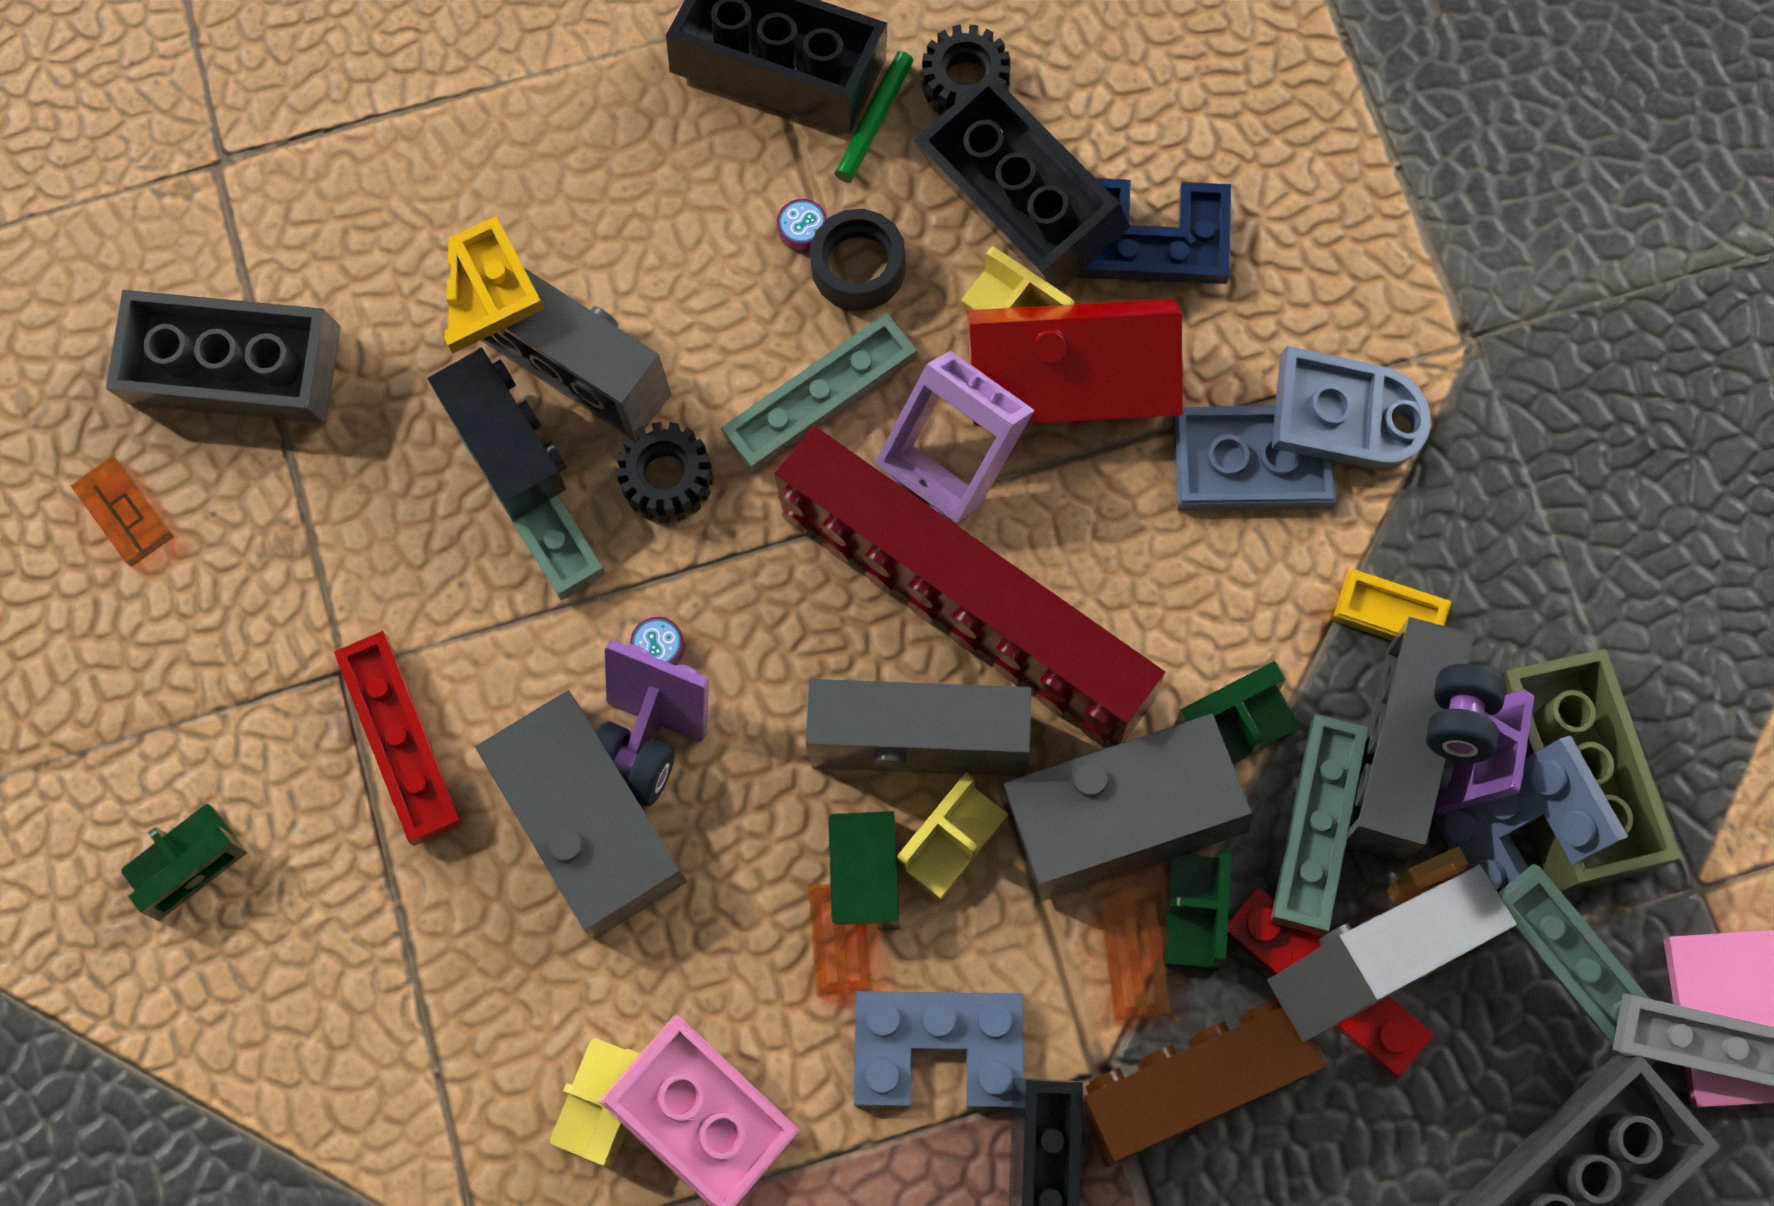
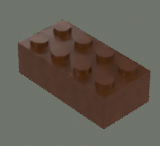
(1199, 1084)

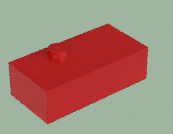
(1084, 358)

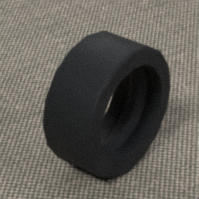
(856, 224)

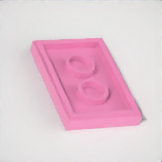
(1728, 978)
(699, 1115)

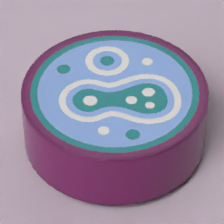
(799, 222)
(660, 638)

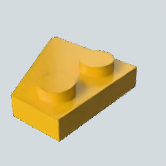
(485, 285)

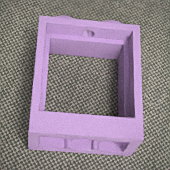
(976, 398)

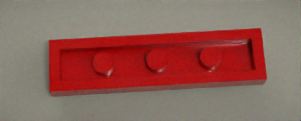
(398, 738)
(1381, 1031)

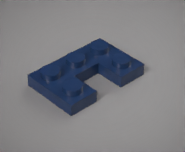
(1187, 253)

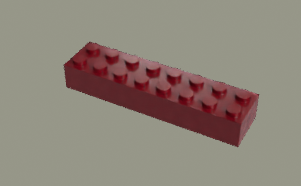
(967, 589)

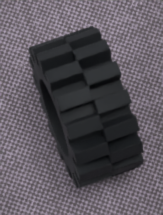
(958, 49)
(664, 443)

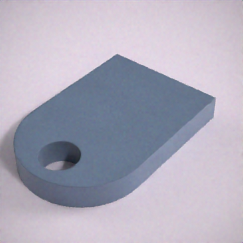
(1345, 410)

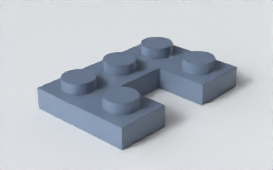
(1553, 786)
(898, 1022)

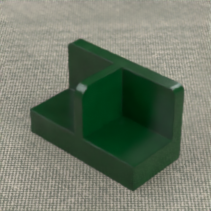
(1247, 712)
(181, 862)
(864, 869)
(1197, 911)

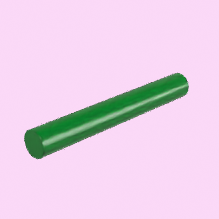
(874, 116)

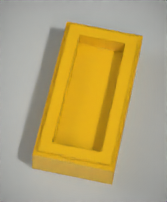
(1384, 606)

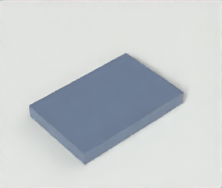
(1230, 463)

